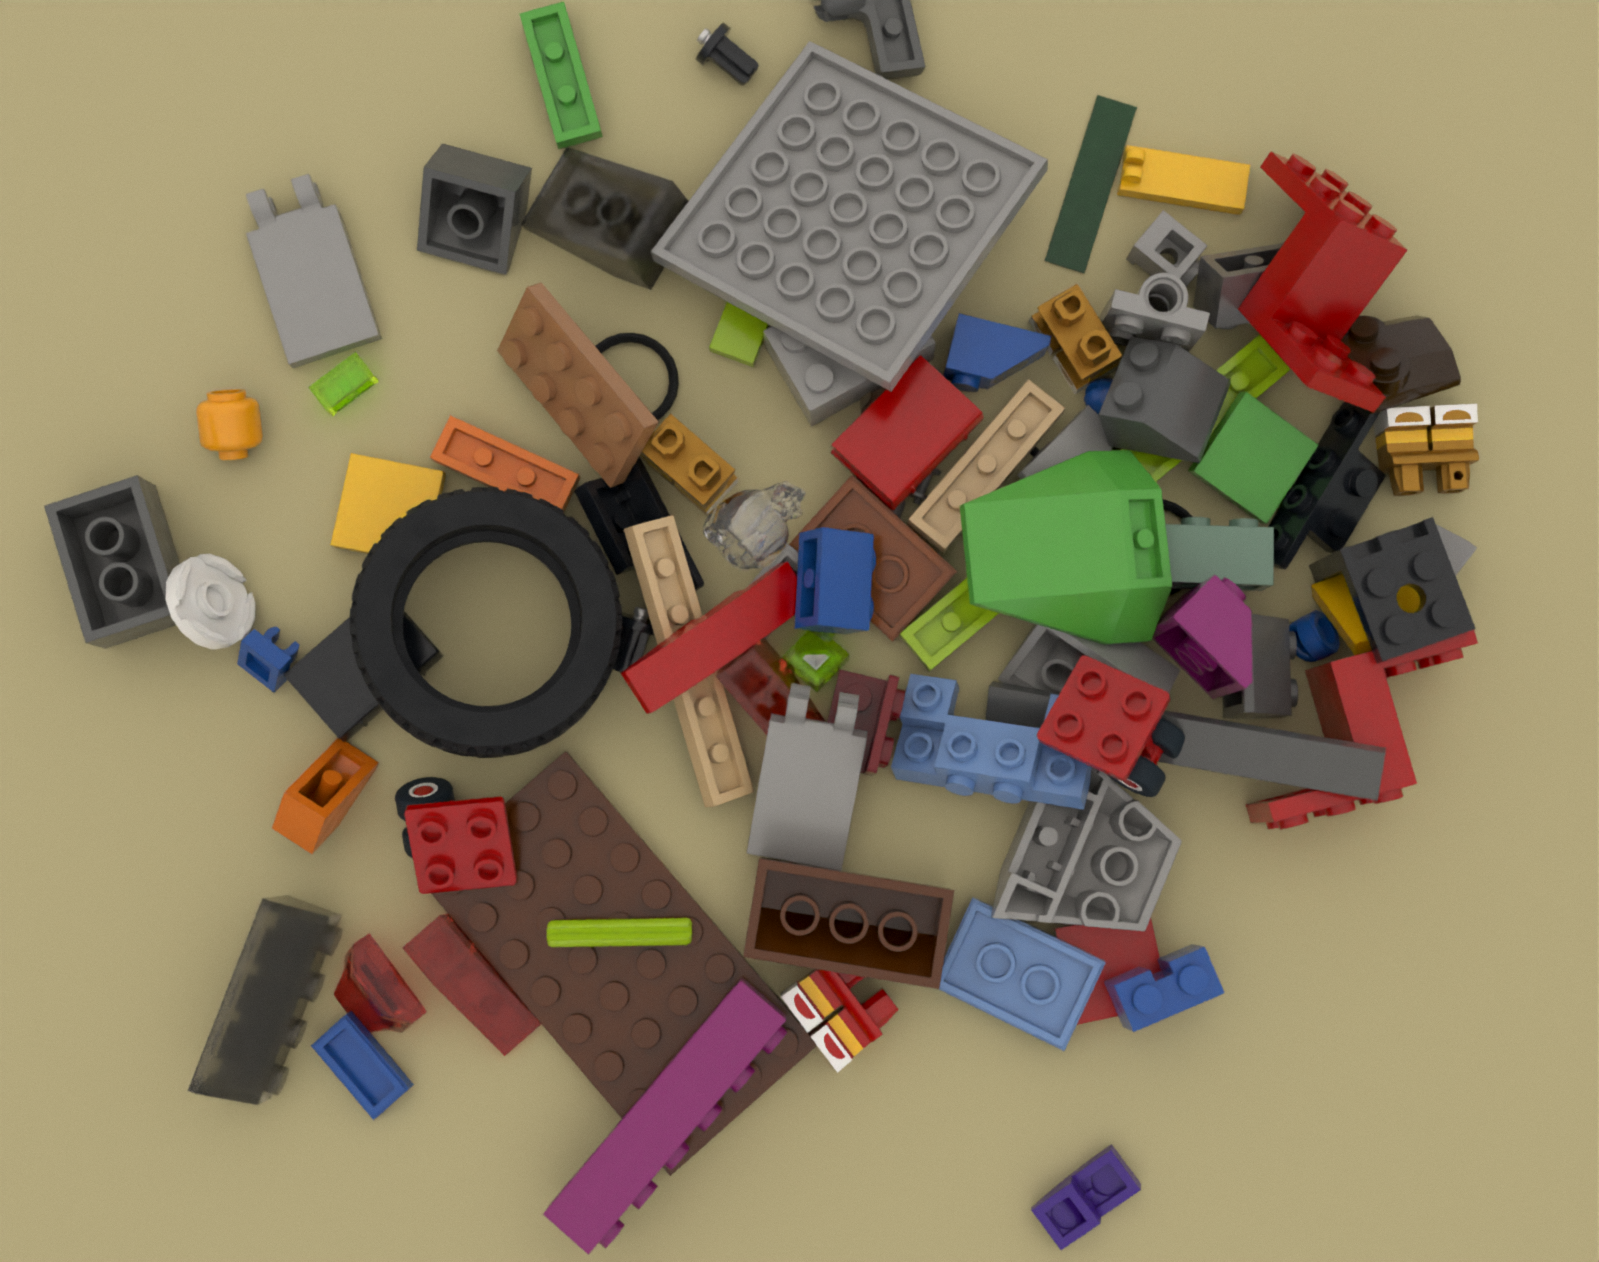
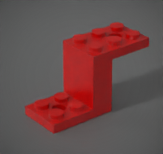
(1322, 280)
(1358, 708)

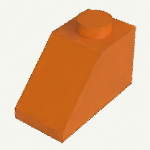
(323, 795)

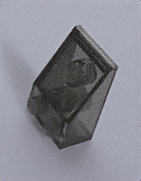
(606, 214)

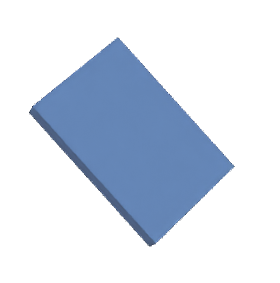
(1019, 974)

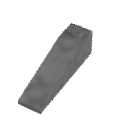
(1227, 280)

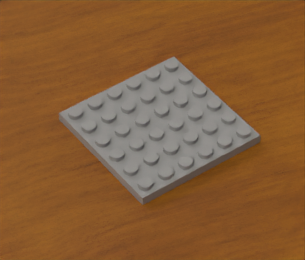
(850, 214)

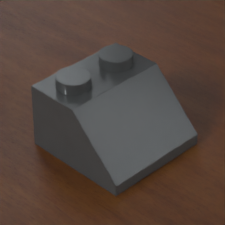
(472, 208)
(1162, 401)
(1272, 688)

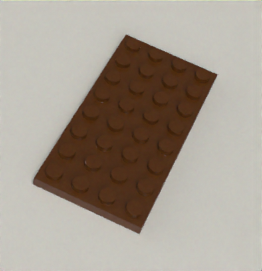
(610, 1006)

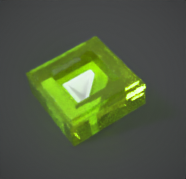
(815, 660)

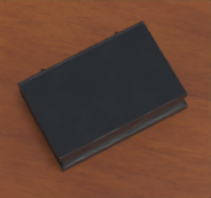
(334, 684)

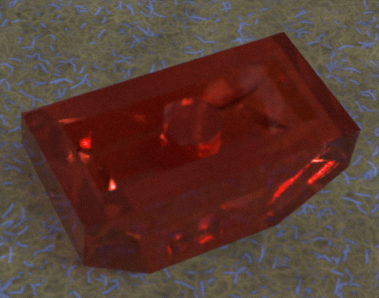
(376, 990)

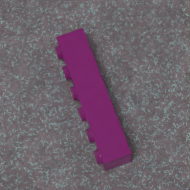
(665, 1116)

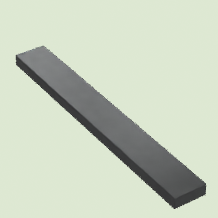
(1233, 747)

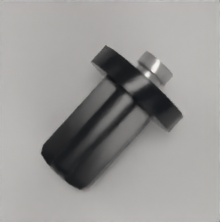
(726, 54)
(633, 638)

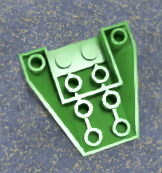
(1073, 549)

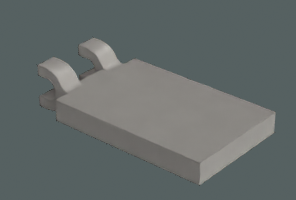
(310, 276)
(808, 784)

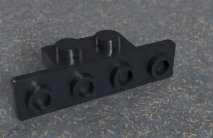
(1329, 490)
(622, 507)

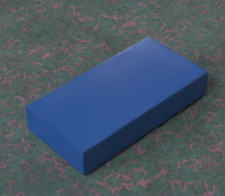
(362, 1065)

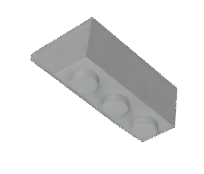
(1050, 656)

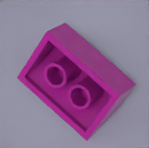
(1210, 636)

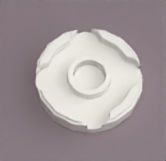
(210, 601)

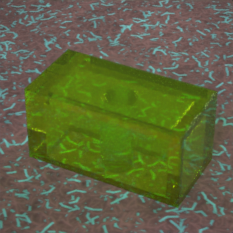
(343, 384)

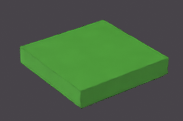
(1253, 457)

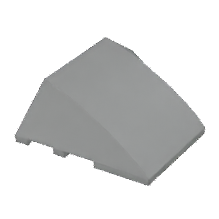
(1087, 864)

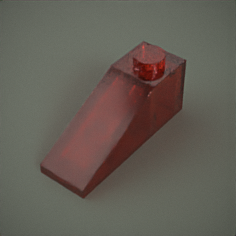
(762, 684)
(471, 983)

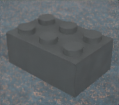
(115, 559)

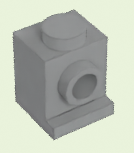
(1168, 237)

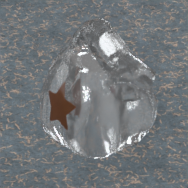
(753, 525)

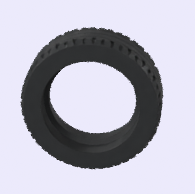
(467, 519)

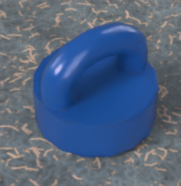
(1316, 635)

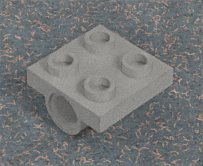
(1155, 313)

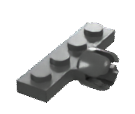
(889, 30)

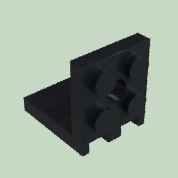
(1384, 565)

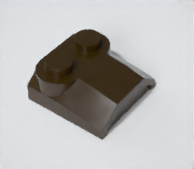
(1404, 356)

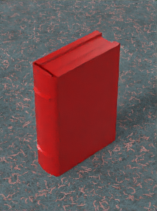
(906, 433)

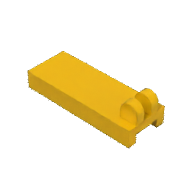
(1184, 180)

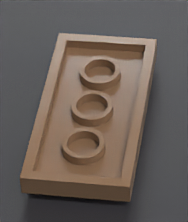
(576, 385)

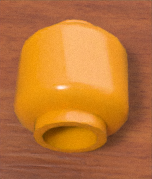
(229, 423)

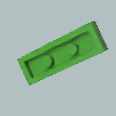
(561, 75)

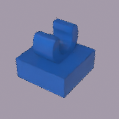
(264, 659)

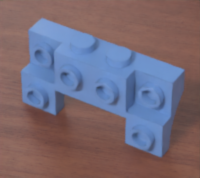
(980, 754)

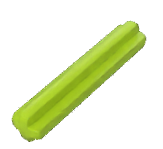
(619, 932)

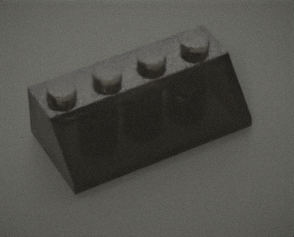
(267, 1001)

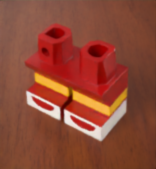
(848, 1028)

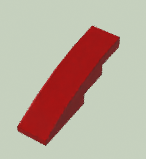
(713, 639)

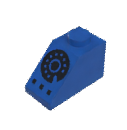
(989, 352)

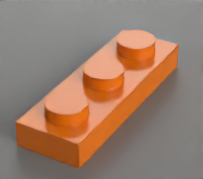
(502, 464)

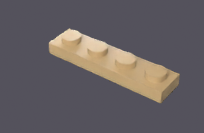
(986, 463)

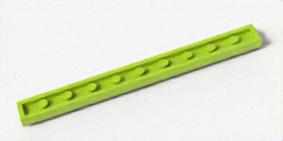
(956, 620)

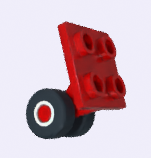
(1113, 725)
(455, 841)

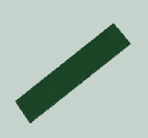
(1090, 184)

